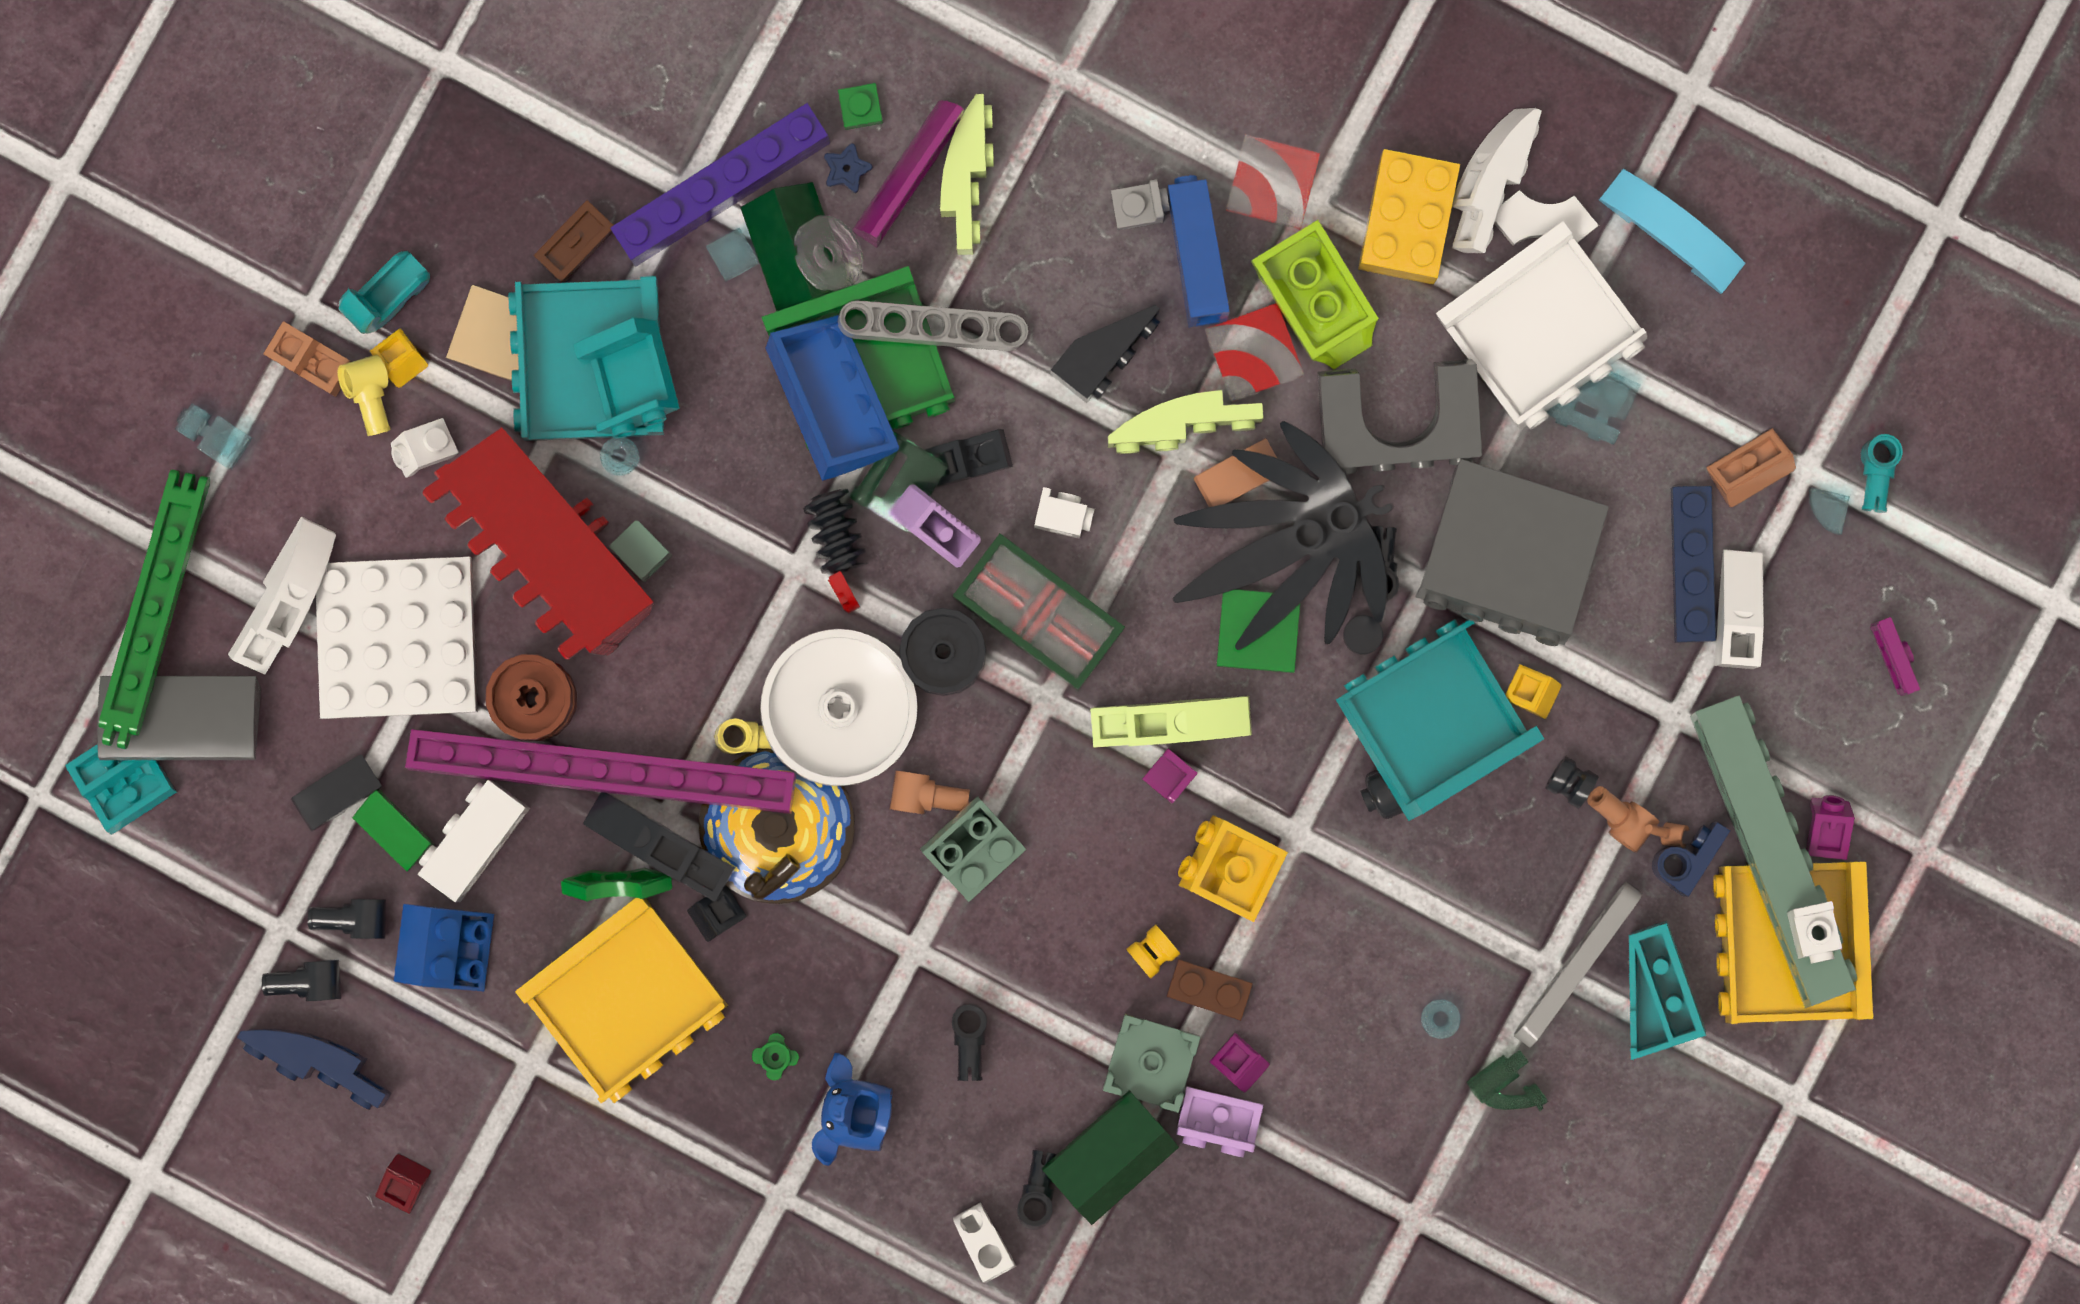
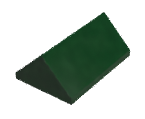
(772, 226)
(1110, 1157)

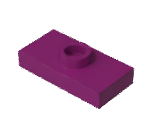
(1896, 656)

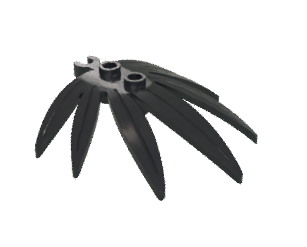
(1324, 527)

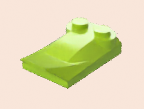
(1318, 296)

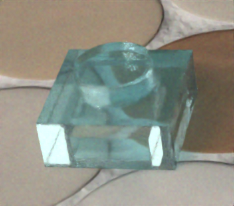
(732, 254)

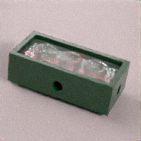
(1038, 612)

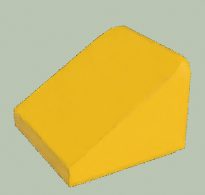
(400, 358)
(1533, 691)

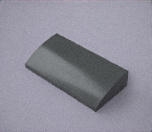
(192, 720)

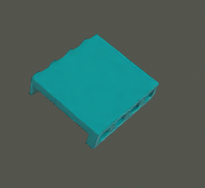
(554, 386)
(1435, 720)

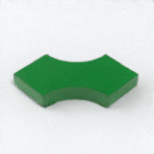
(601, 884)

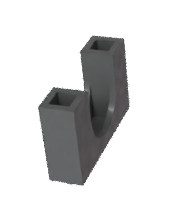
(1450, 435)

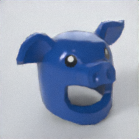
(852, 1113)

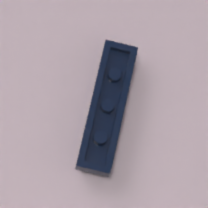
(1693, 564)

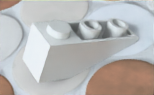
(1740, 611)

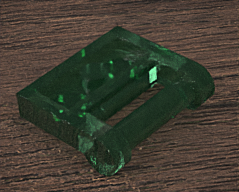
(919, 470)

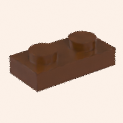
(574, 241)
(1209, 989)

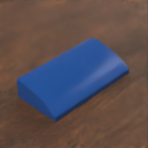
(831, 397)

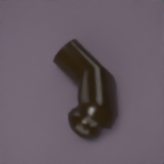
(763, 886)

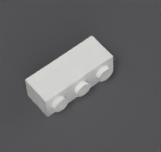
(472, 840)

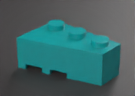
(1660, 994)

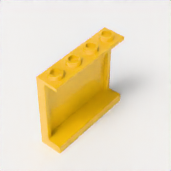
(1752, 961)
(623, 999)

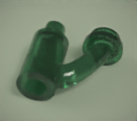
(1498, 1075)

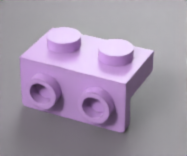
(1219, 1120)

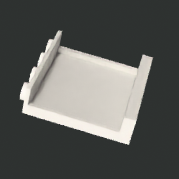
(1542, 327)

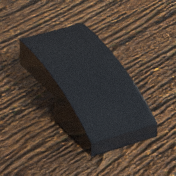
(973, 456)
(336, 792)

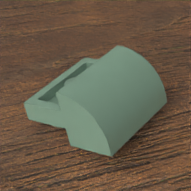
(972, 849)

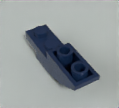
(302, 1053)

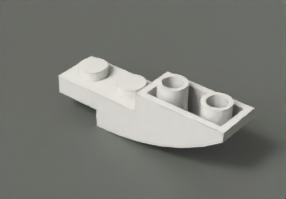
(1496, 163)
(288, 596)

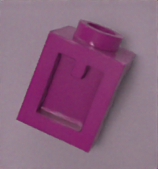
(1830, 827)

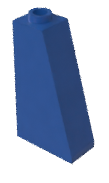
(1197, 252)

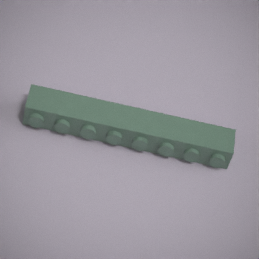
(1769, 840)

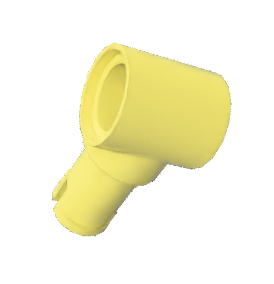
(365, 384)
(753, 737)

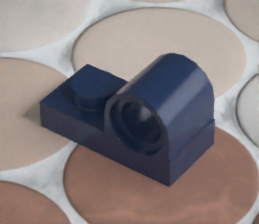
(1706, 844)

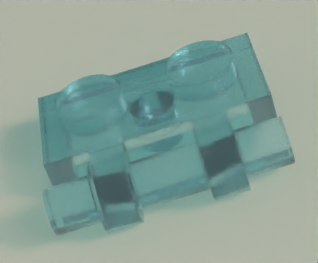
(1610, 396)

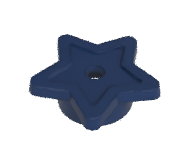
(857, 168)

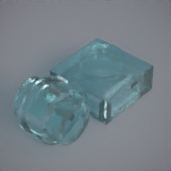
(221, 440)

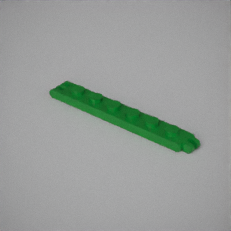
(152, 608)

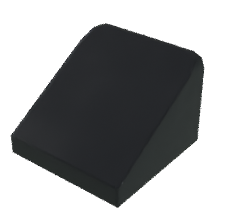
(716, 917)

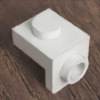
(423, 447)

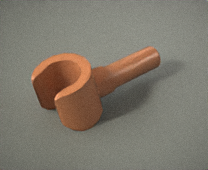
(1670, 833)

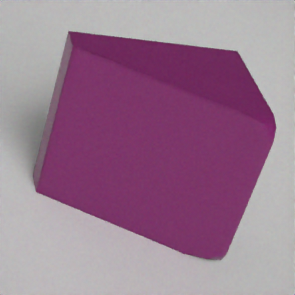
(1240, 1063)

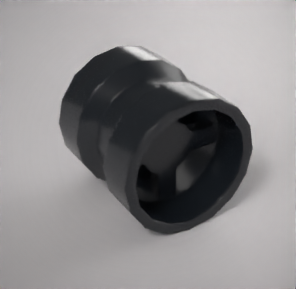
(1563, 778)

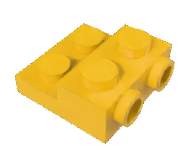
(1231, 867)

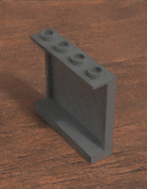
(1512, 553)

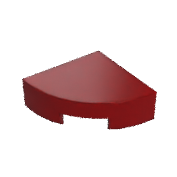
(843, 592)

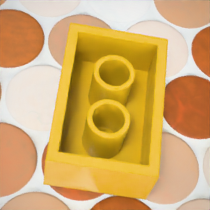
(1409, 216)

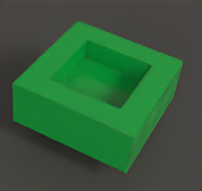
(860, 106)

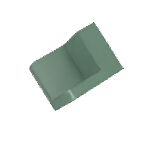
(640, 551)

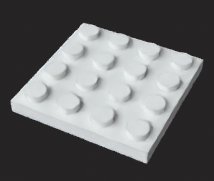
(396, 638)

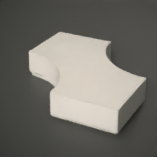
(1525, 219)

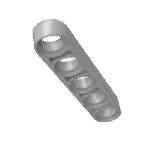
(914, 332)
(1577, 964)

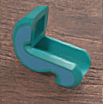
(384, 293)

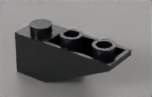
(1093, 357)

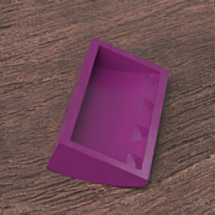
(908, 172)

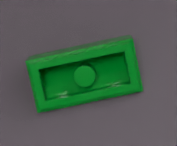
(392, 830)

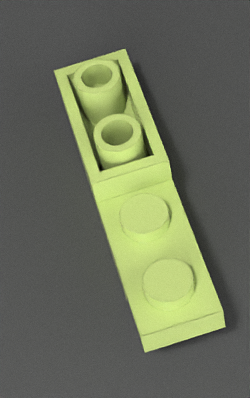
(965, 160)
(1167, 422)
(1171, 722)

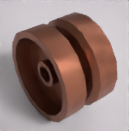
(508, 693)

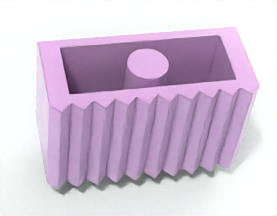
(935, 525)

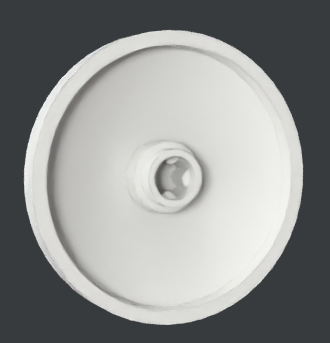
(838, 707)

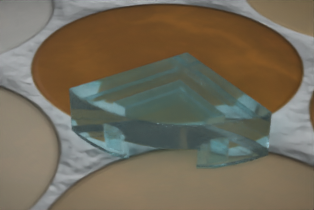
(1829, 509)

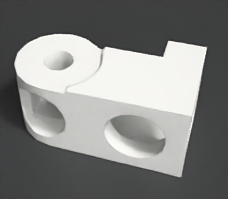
(983, 1243)

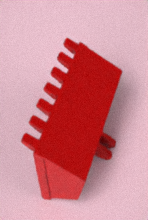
(544, 543)

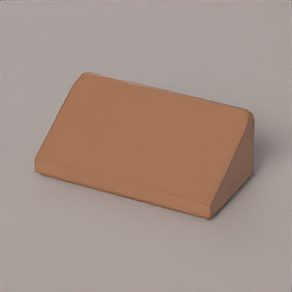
(1751, 468)

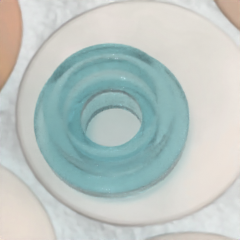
(628, 464)
(1451, 1025)

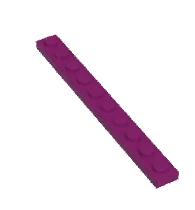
(601, 771)

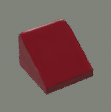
(403, 1183)

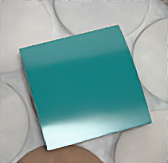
(119, 788)

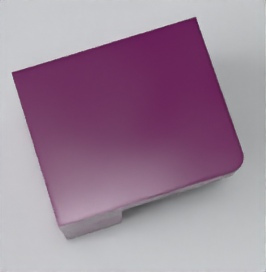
(1169, 776)

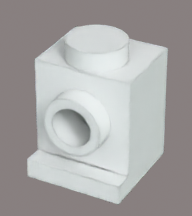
(1063, 514)
(1801, 925)

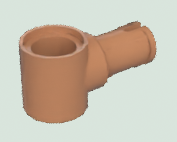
(919, 794)
(1624, 818)

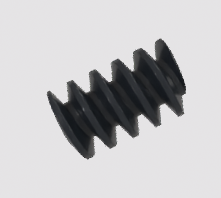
(834, 532)

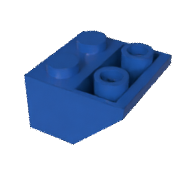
(443, 947)

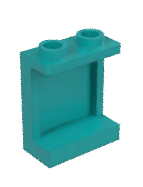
(630, 375)

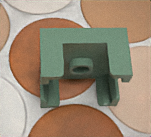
(1151, 1062)

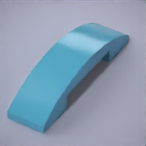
(1674, 229)

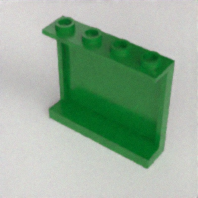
(904, 375)

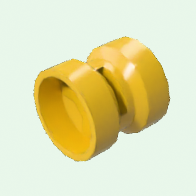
(1159, 945)

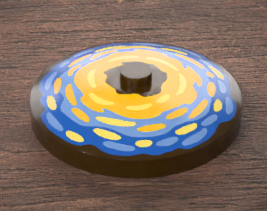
(815, 834)

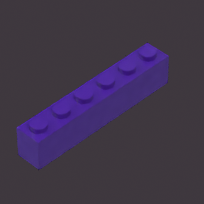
(721, 185)

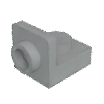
(1139, 205)

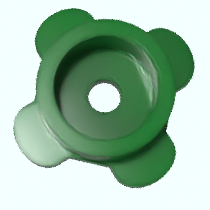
(764, 1056)

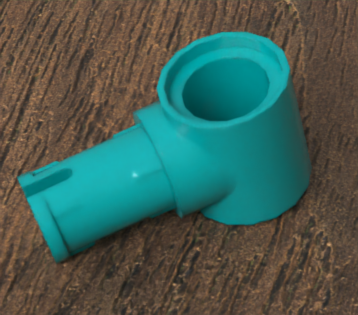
(1879, 473)

